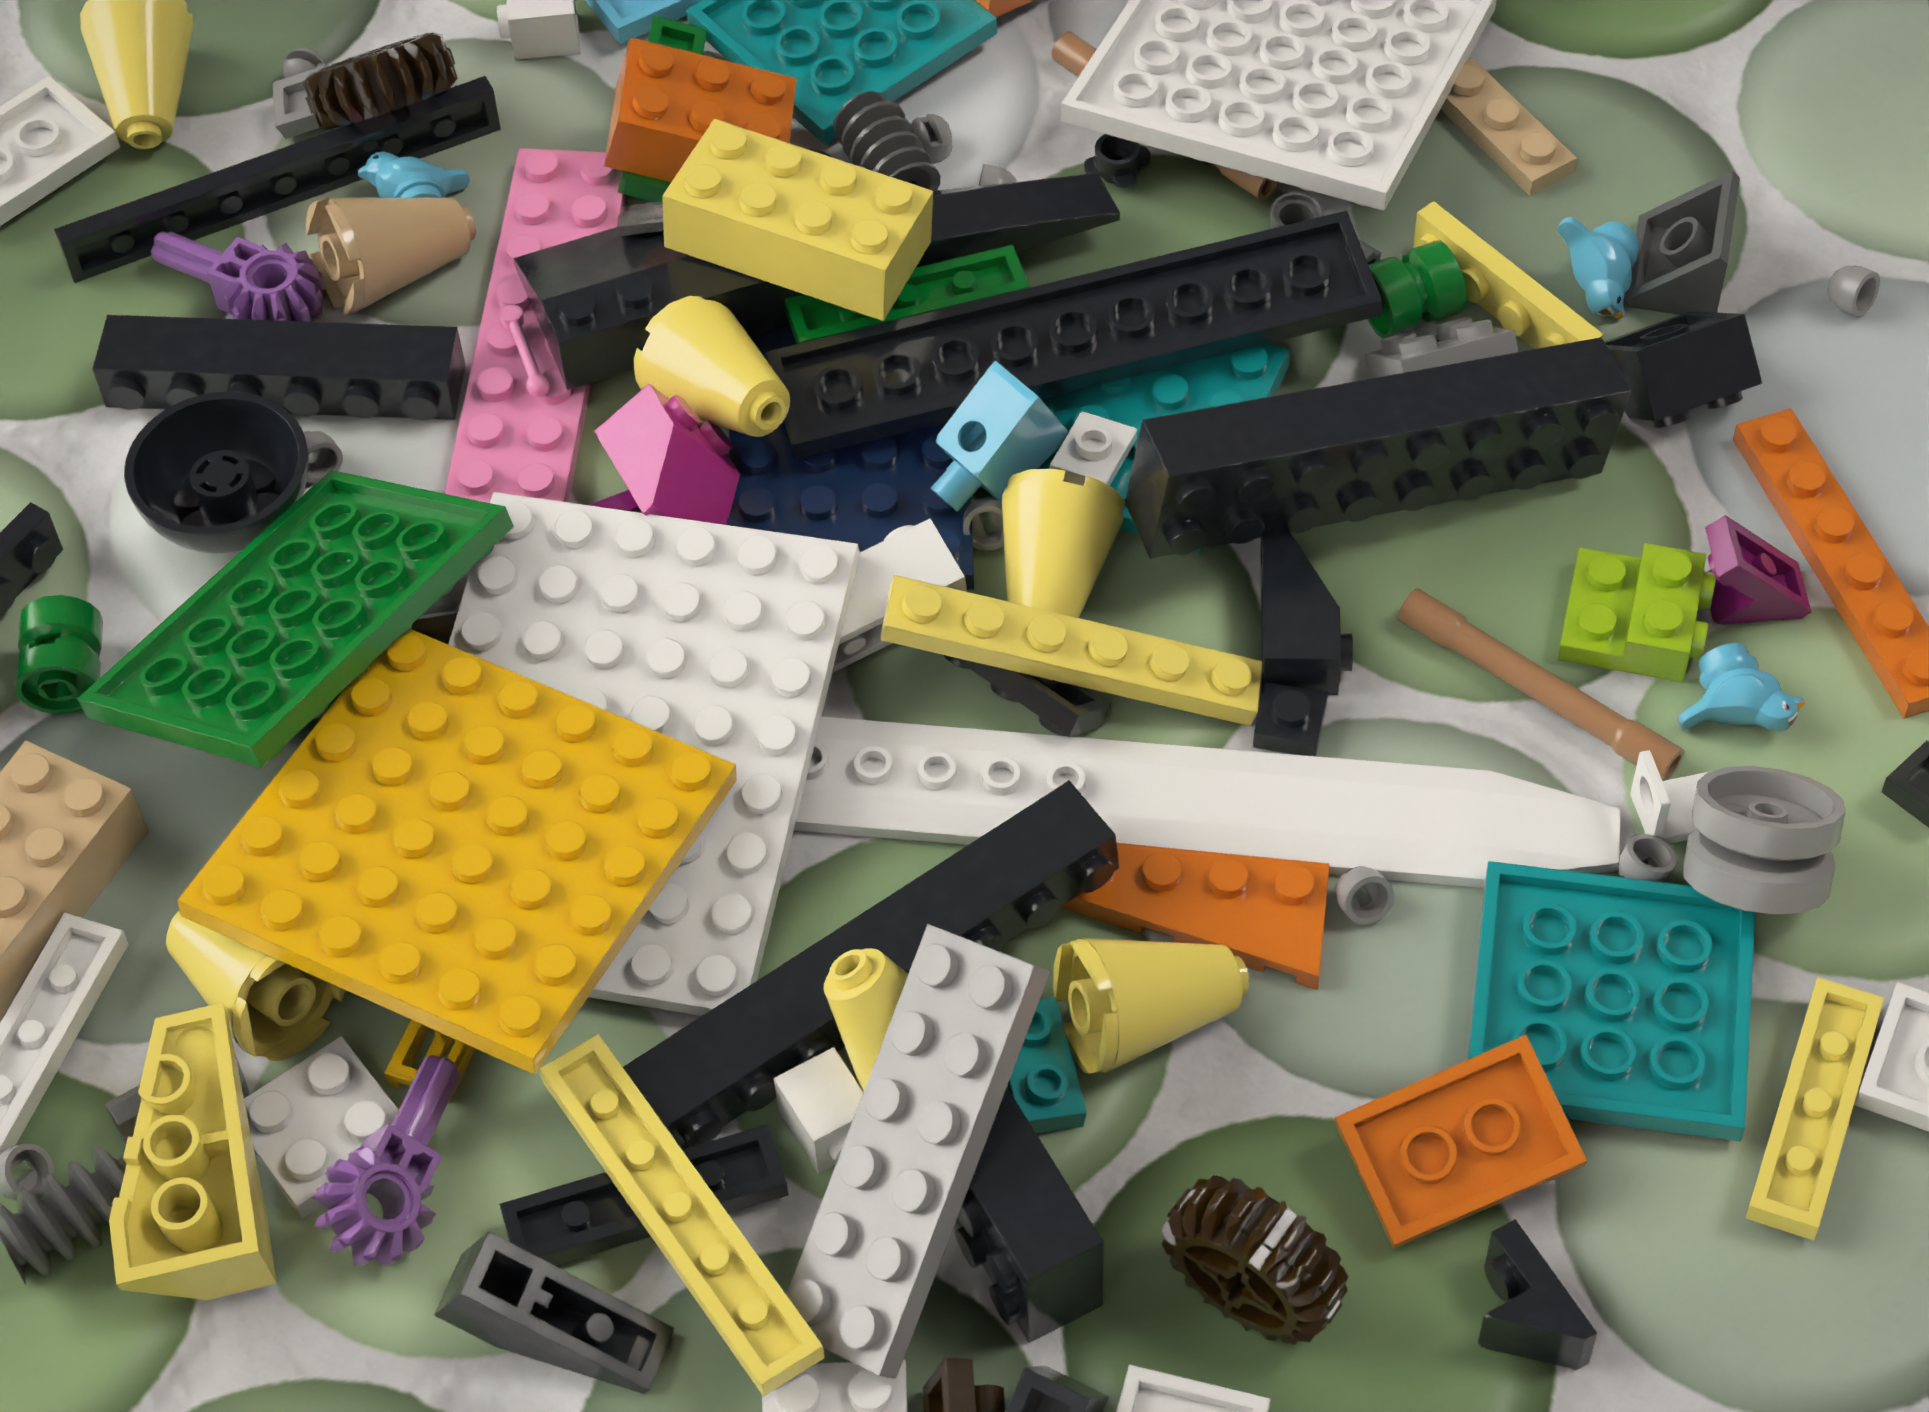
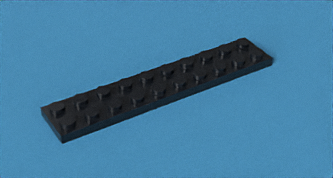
(1077, 331)

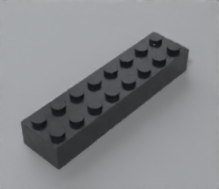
(1374, 446)

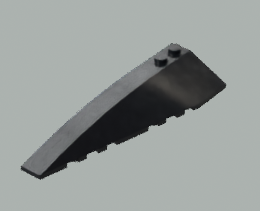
(607, 287)

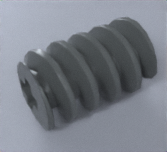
(883, 140)
(62, 1213)

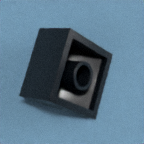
(1686, 365)

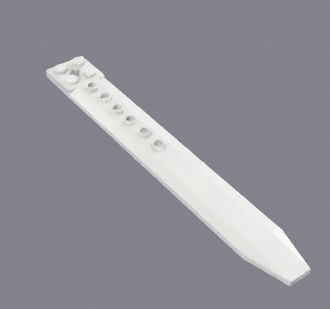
(1335, 811)

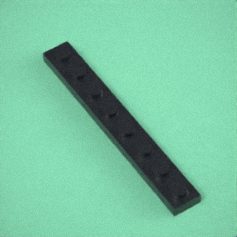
(276, 179)

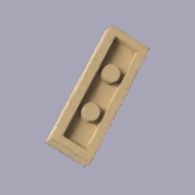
(1506, 130)

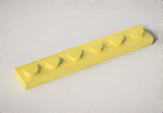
(1071, 650)
(682, 1215)

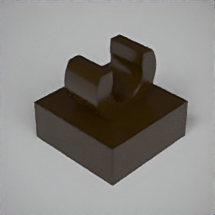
(953, 1390)

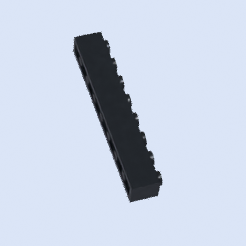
(982, 893)

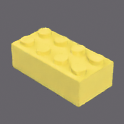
(798, 219)

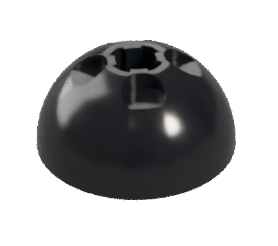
(217, 470)

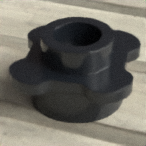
(1117, 160)

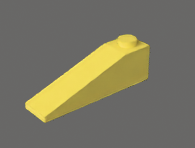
(191, 1182)

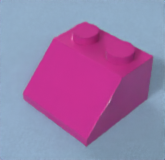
(671, 458)

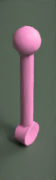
(513, 319)

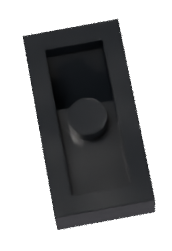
(1541, 1316)

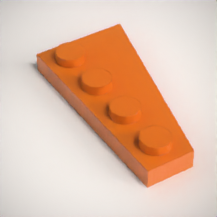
(1252, 904)

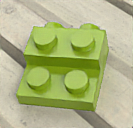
(1637, 611)

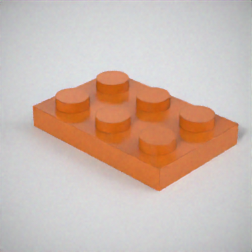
(1460, 1141)

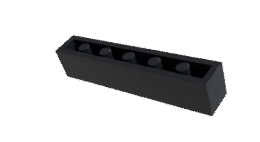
(293, 363)

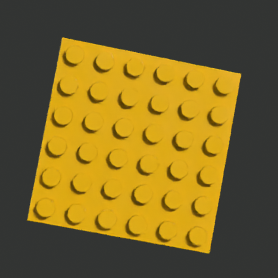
(461, 847)

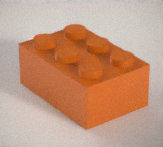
(672, 97)

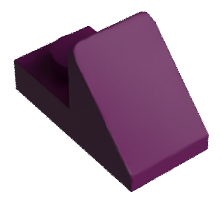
(1752, 577)

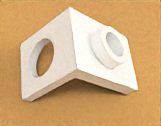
(1094, 449)
(1663, 805)

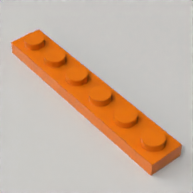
(1841, 554)

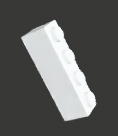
(905, 552)

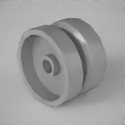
(1763, 840)

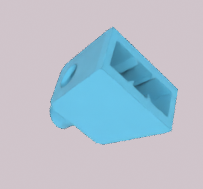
(995, 435)

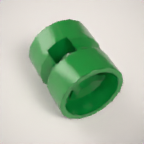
(1418, 287)
(57, 653)

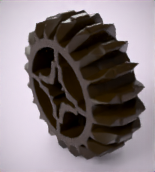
(380, 80)
(1254, 1259)

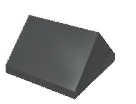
(1685, 250)

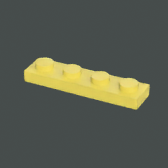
(1502, 286)
(1815, 1109)

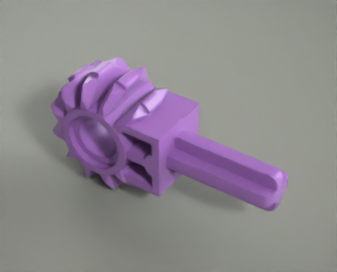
(249, 277)
(394, 1169)

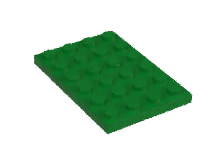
(295, 616)

